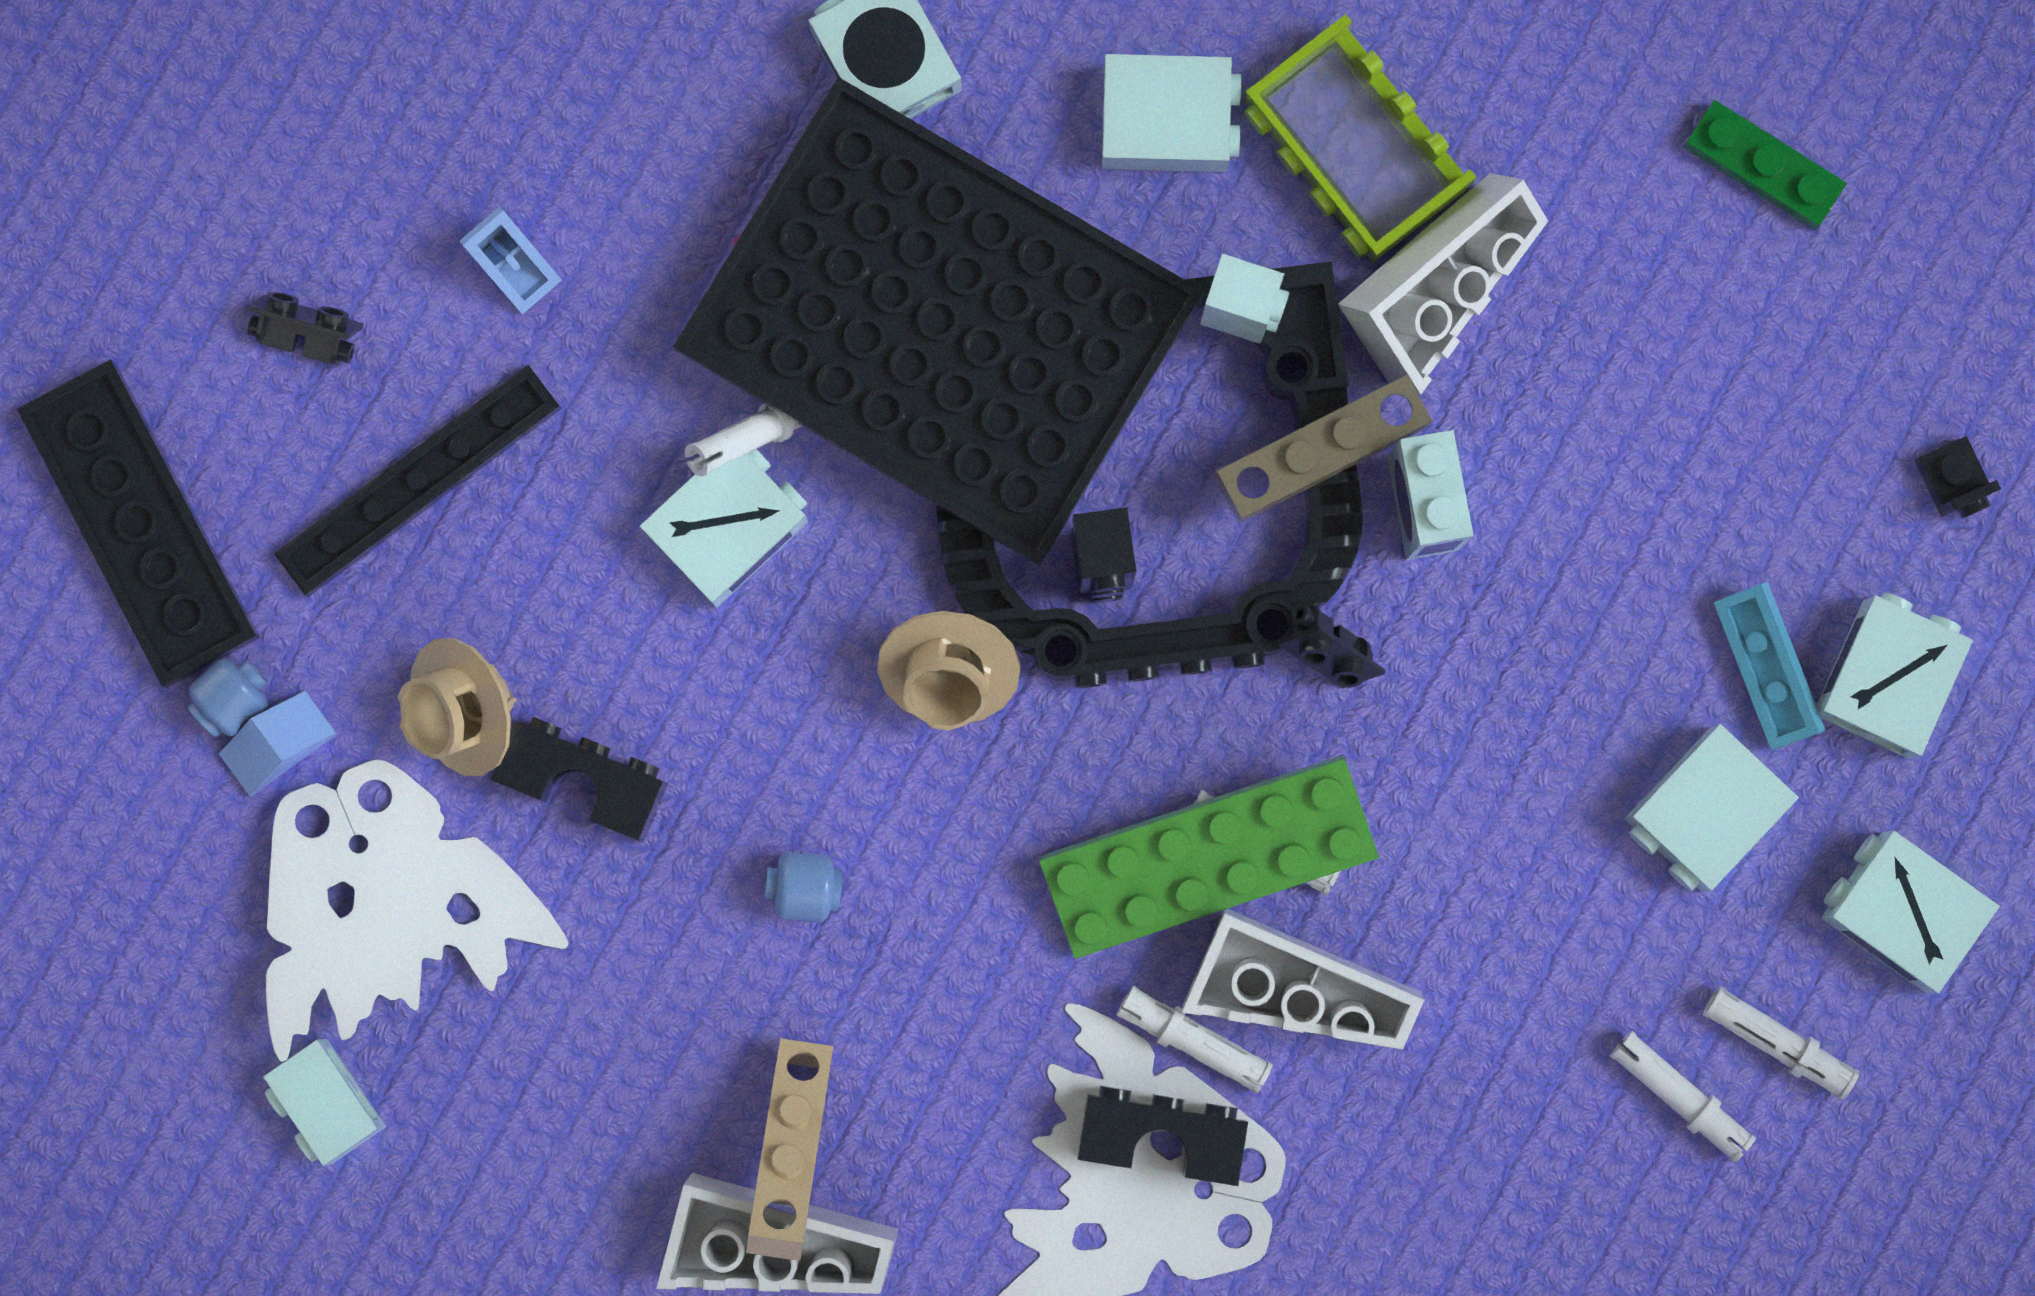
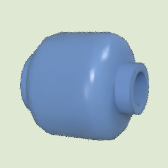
(227, 696)
(803, 886)

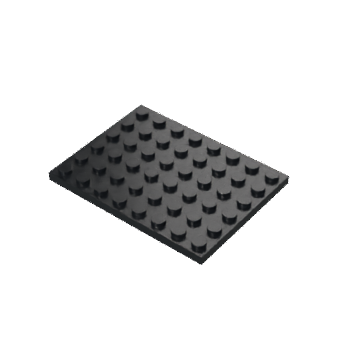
(938, 321)

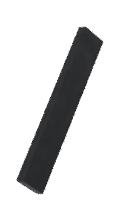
(417, 481)

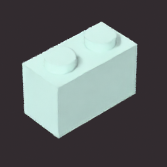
(1244, 299)
(322, 1103)

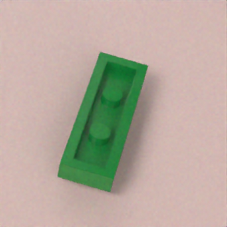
(1765, 165)

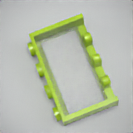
(1355, 141)

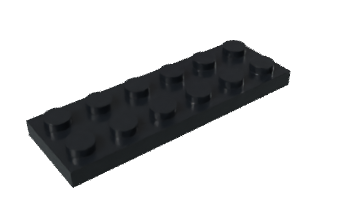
(138, 523)

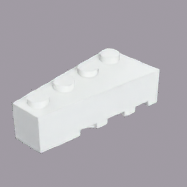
(1442, 277)
(1289, 984)
(712, 1237)

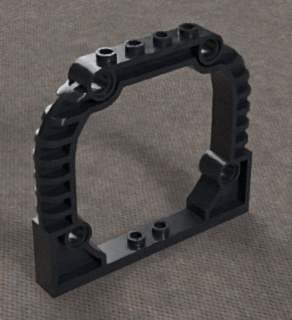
(1333, 533)

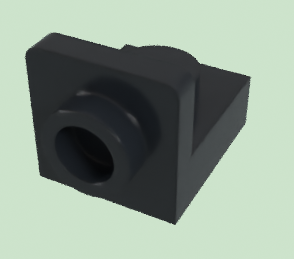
(1956, 479)

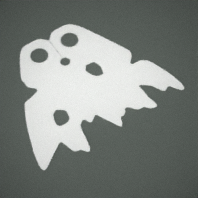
(397, 908)
(1142, 1209)

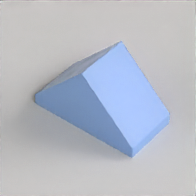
(510, 260)
(276, 741)

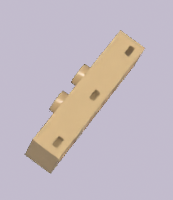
(789, 1148)

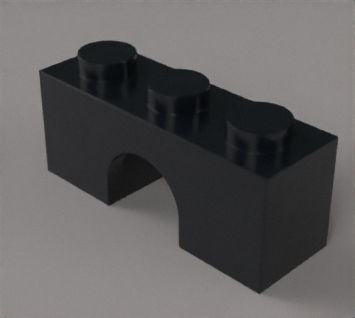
(1103, 554)
(625, 794)
(1210, 1139)

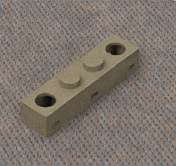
(1323, 449)

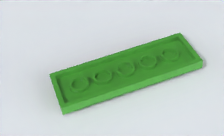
(1209, 856)

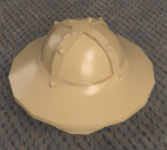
(948, 668)
(457, 708)

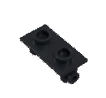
(283, 320)
(1330, 649)

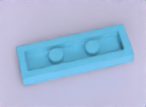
(1769, 666)

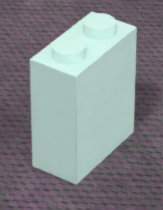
(1169, 113)
(1709, 810)

